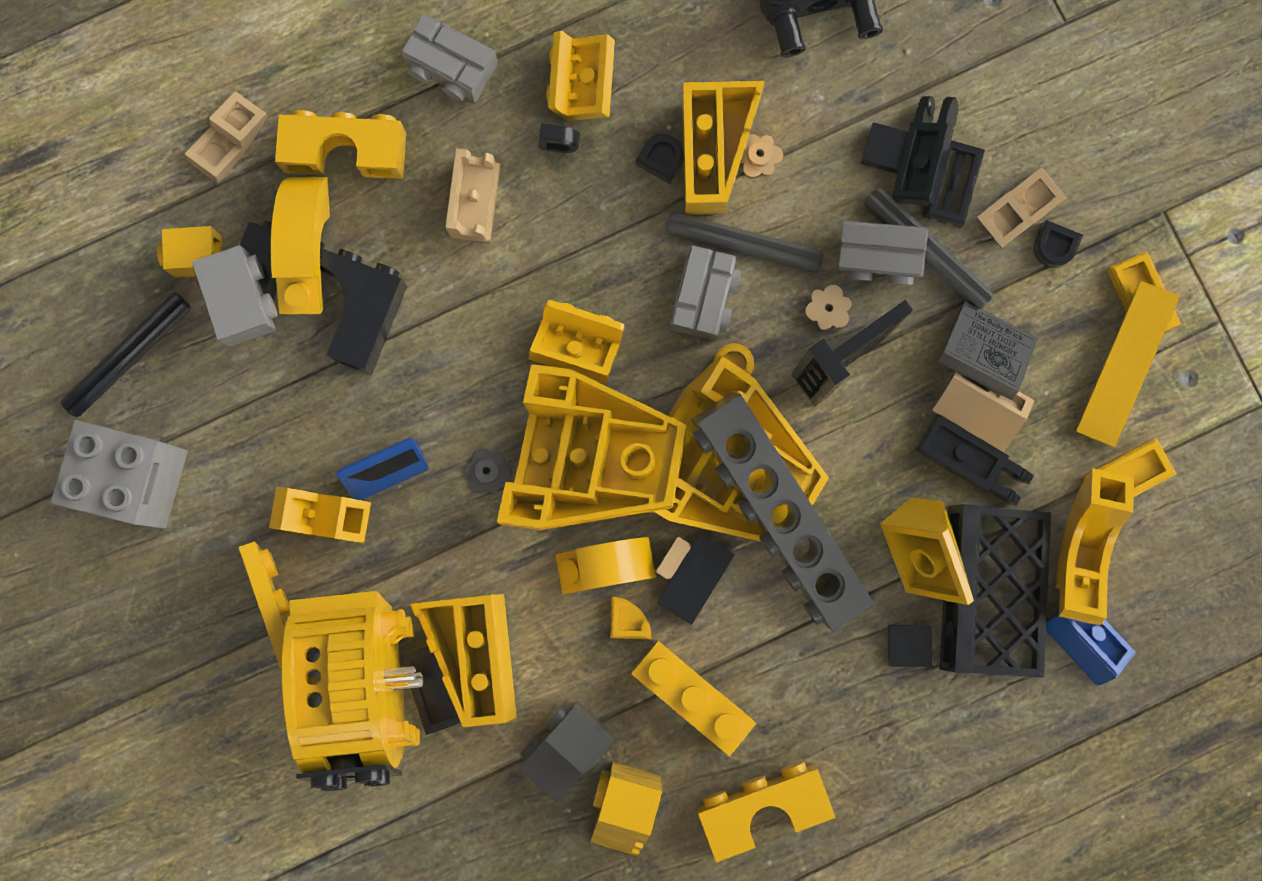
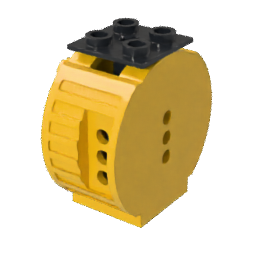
(347, 689)

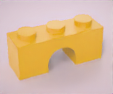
(308, 139)
(693, 698)
(729, 817)

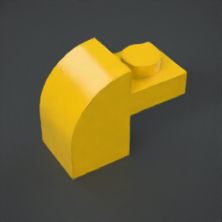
(319, 514)
(605, 565)

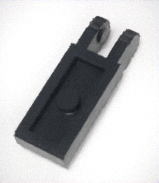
(925, 153)
(971, 458)

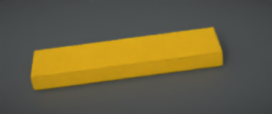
(1127, 364)

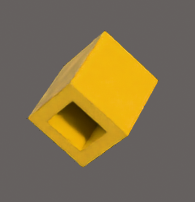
(186, 245)

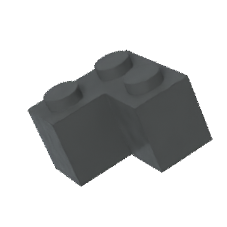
(567, 751)

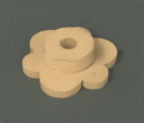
(756, 165)
(832, 297)

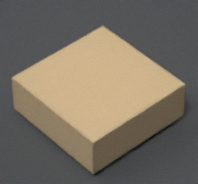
(673, 558)

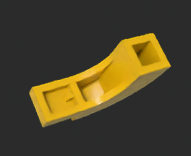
(296, 233)
(1087, 544)

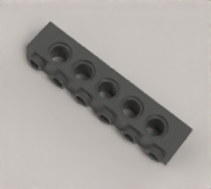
(845, 594)

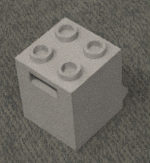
(119, 475)

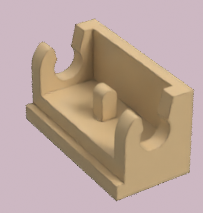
(472, 197)
(983, 410)

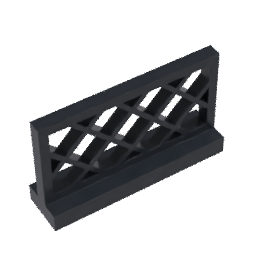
(825, 369)
(960, 620)

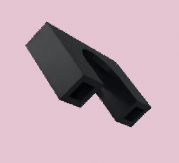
(369, 295)

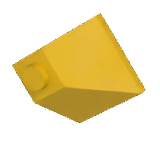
(926, 551)

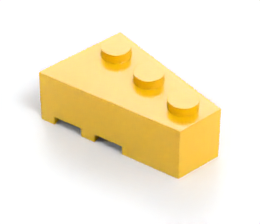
(715, 134)
(626, 807)

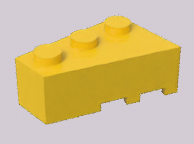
(473, 654)

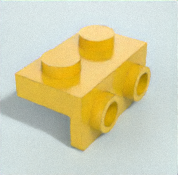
(580, 76)
(577, 341)

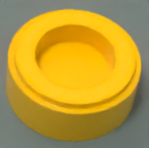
(737, 355)

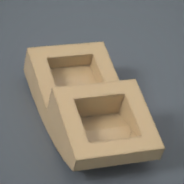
(227, 139)
(1021, 207)

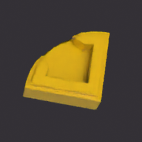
(628, 621)

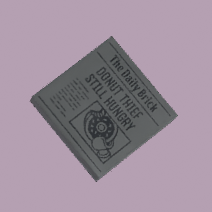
(988, 350)

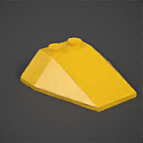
(589, 454)
(700, 494)

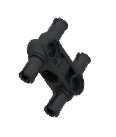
(785, 14)

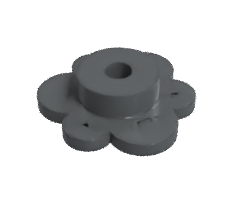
(498, 475)

